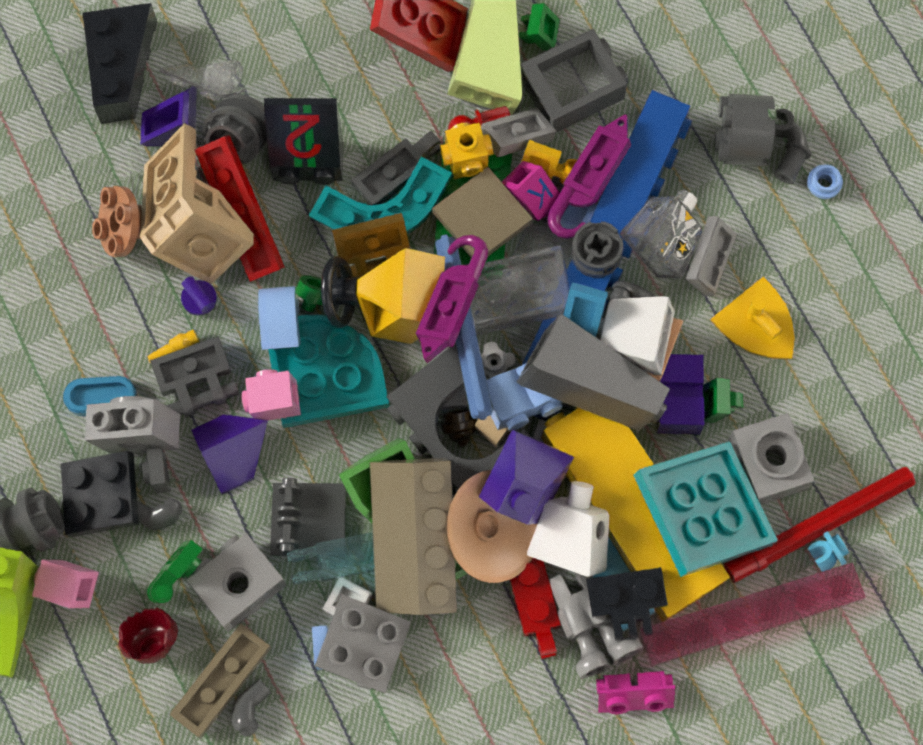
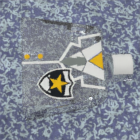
(665, 234)

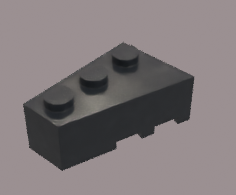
(117, 57)

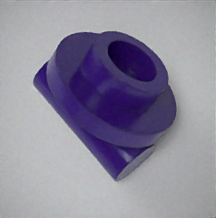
(198, 296)

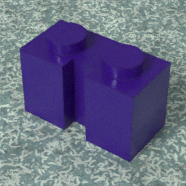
(685, 398)

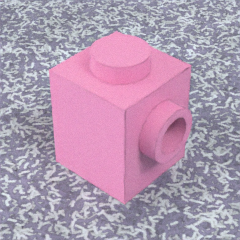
(271, 395)
(65, 583)

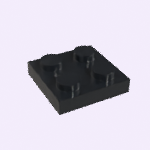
(99, 494)

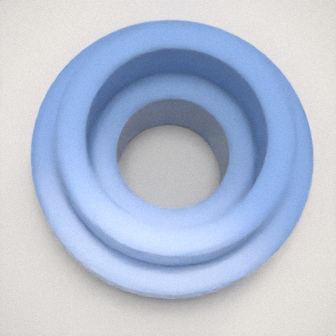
(828, 173)

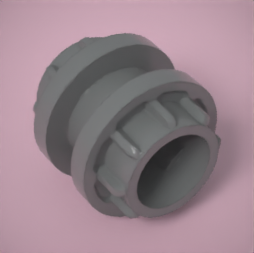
(242, 120)
(31, 521)

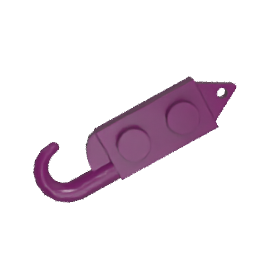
(591, 173)
(451, 299)

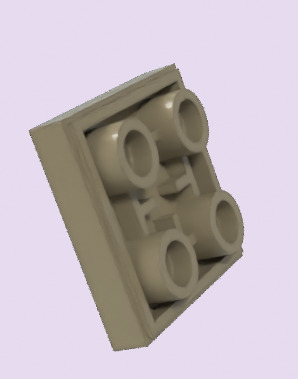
(484, 210)

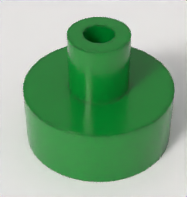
(310, 291)

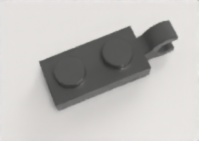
(393, 169)

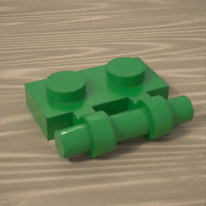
(180, 564)

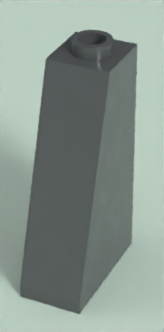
(592, 376)

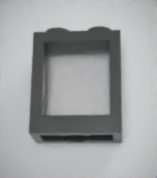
(574, 80)

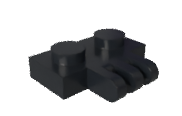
(627, 599)

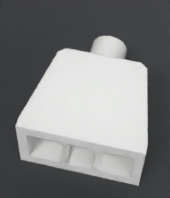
(639, 330)
(573, 533)

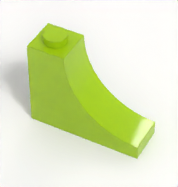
(16, 601)

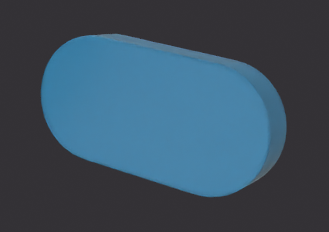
(95, 391)

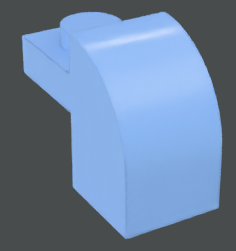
(278, 317)

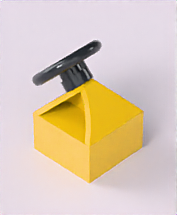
(389, 295)

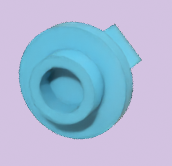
(832, 550)

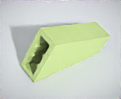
(489, 57)

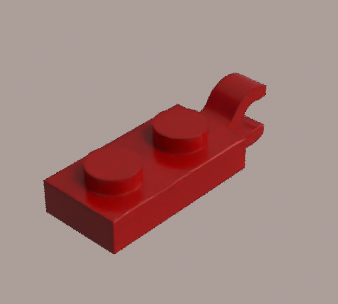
(536, 606)

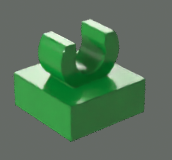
(542, 27)
(719, 400)

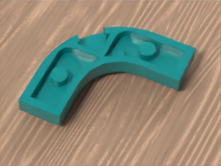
(414, 201)

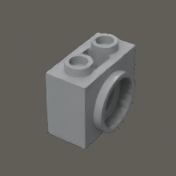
(132, 425)
(774, 436)
(237, 560)

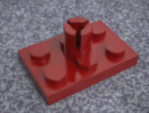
(422, 27)

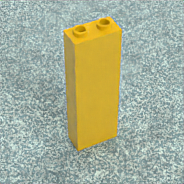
(607, 458)

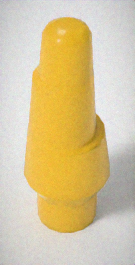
(177, 343)

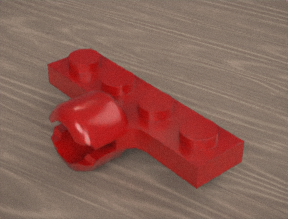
(226, 174)

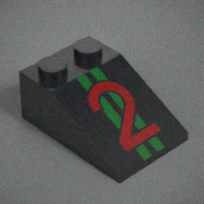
(304, 140)

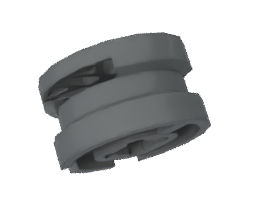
(597, 249)

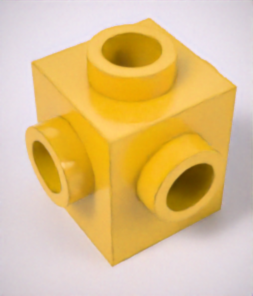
(466, 150)

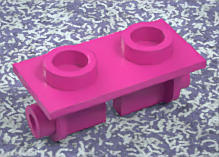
(653, 693)

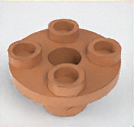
(118, 221)

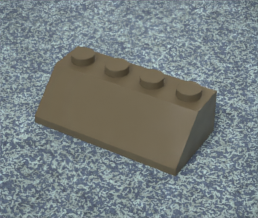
(410, 536)

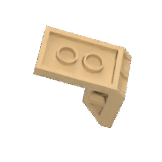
(187, 218)

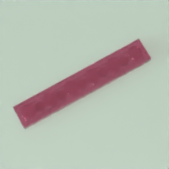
(753, 614)

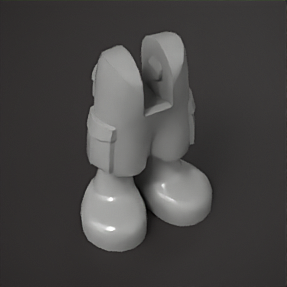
(578, 622)

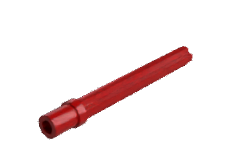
(823, 521)

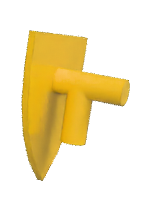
(758, 322)

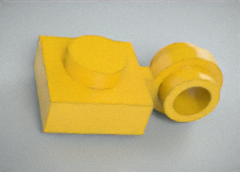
(548, 160)

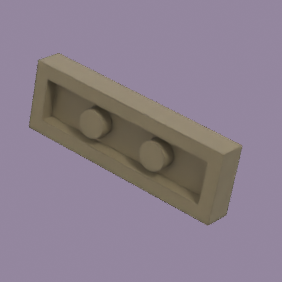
(220, 681)

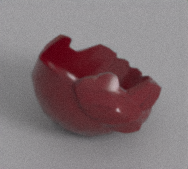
(147, 635)

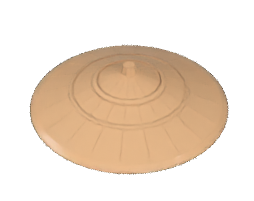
(483, 540)

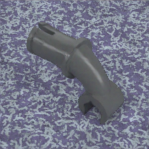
(796, 147)

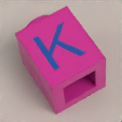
(532, 189)

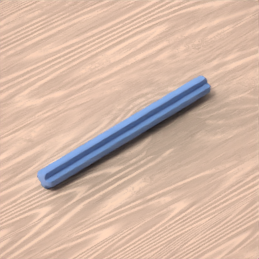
(468, 348)

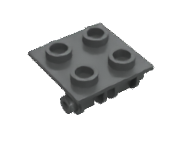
(306, 515)

